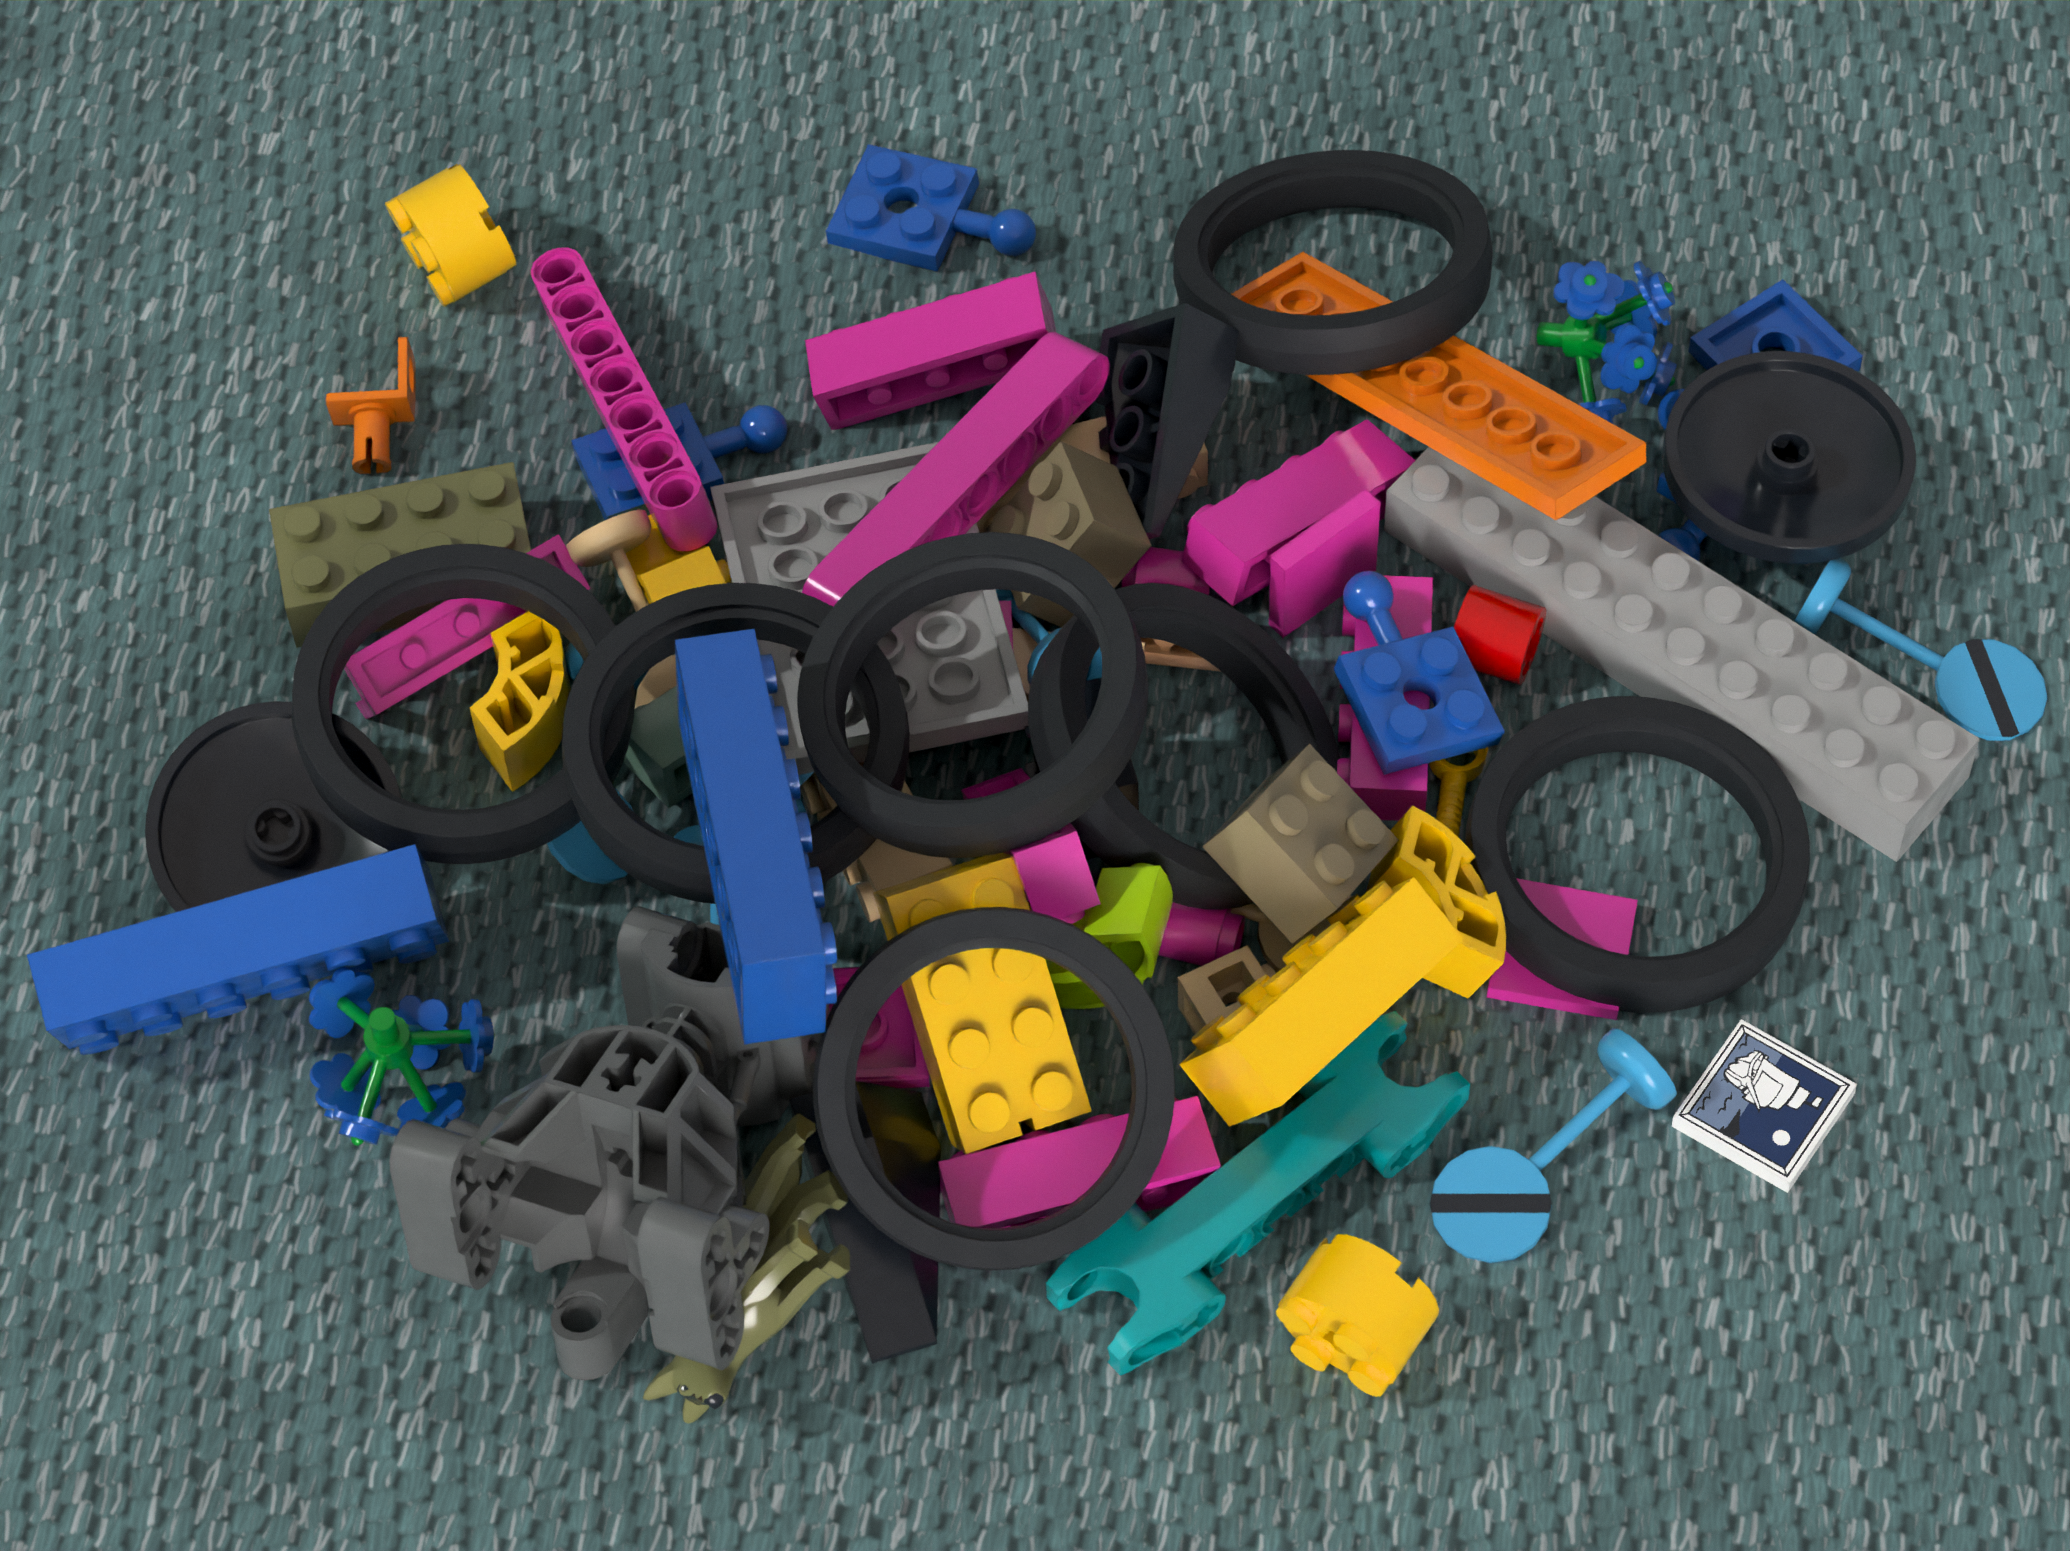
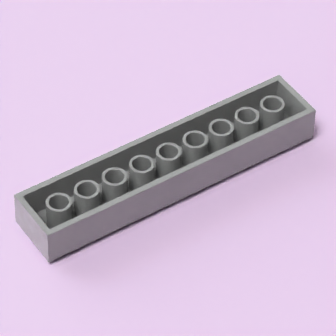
(1696, 639)

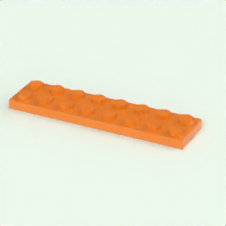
(1465, 401)

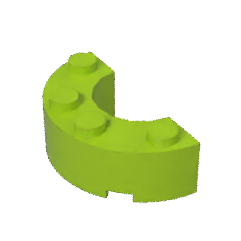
(1127, 921)

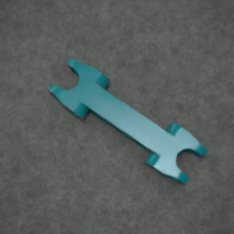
(1170, 1260)

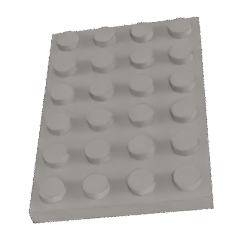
(947, 656)

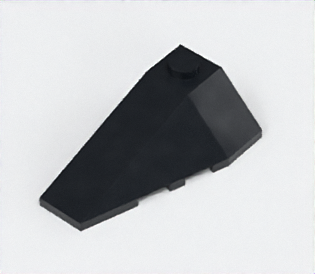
(1162, 401)
(887, 1283)

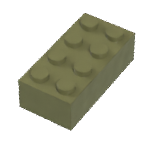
(340, 537)

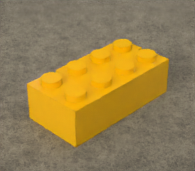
(1319, 999)
(986, 1014)

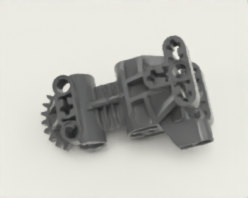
(618, 1162)

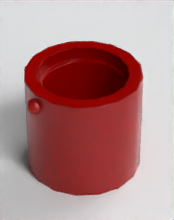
(1499, 633)

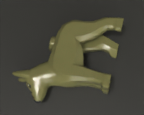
(785, 1275)

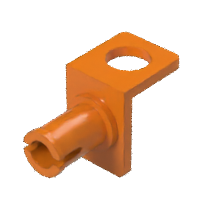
(374, 413)

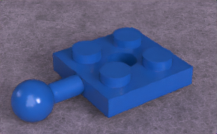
(925, 231)
(1770, 319)
(760, 430)
(1426, 663)

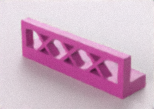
(438, 641)

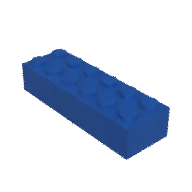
(755, 837)
(238, 950)

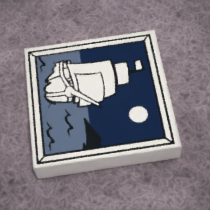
(1764, 1105)

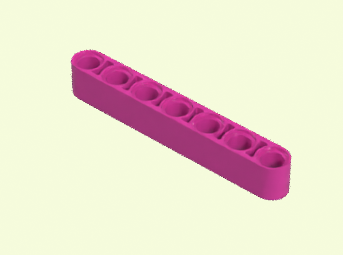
(624, 400)
(971, 462)

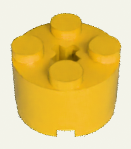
(451, 234)
(1356, 1313)

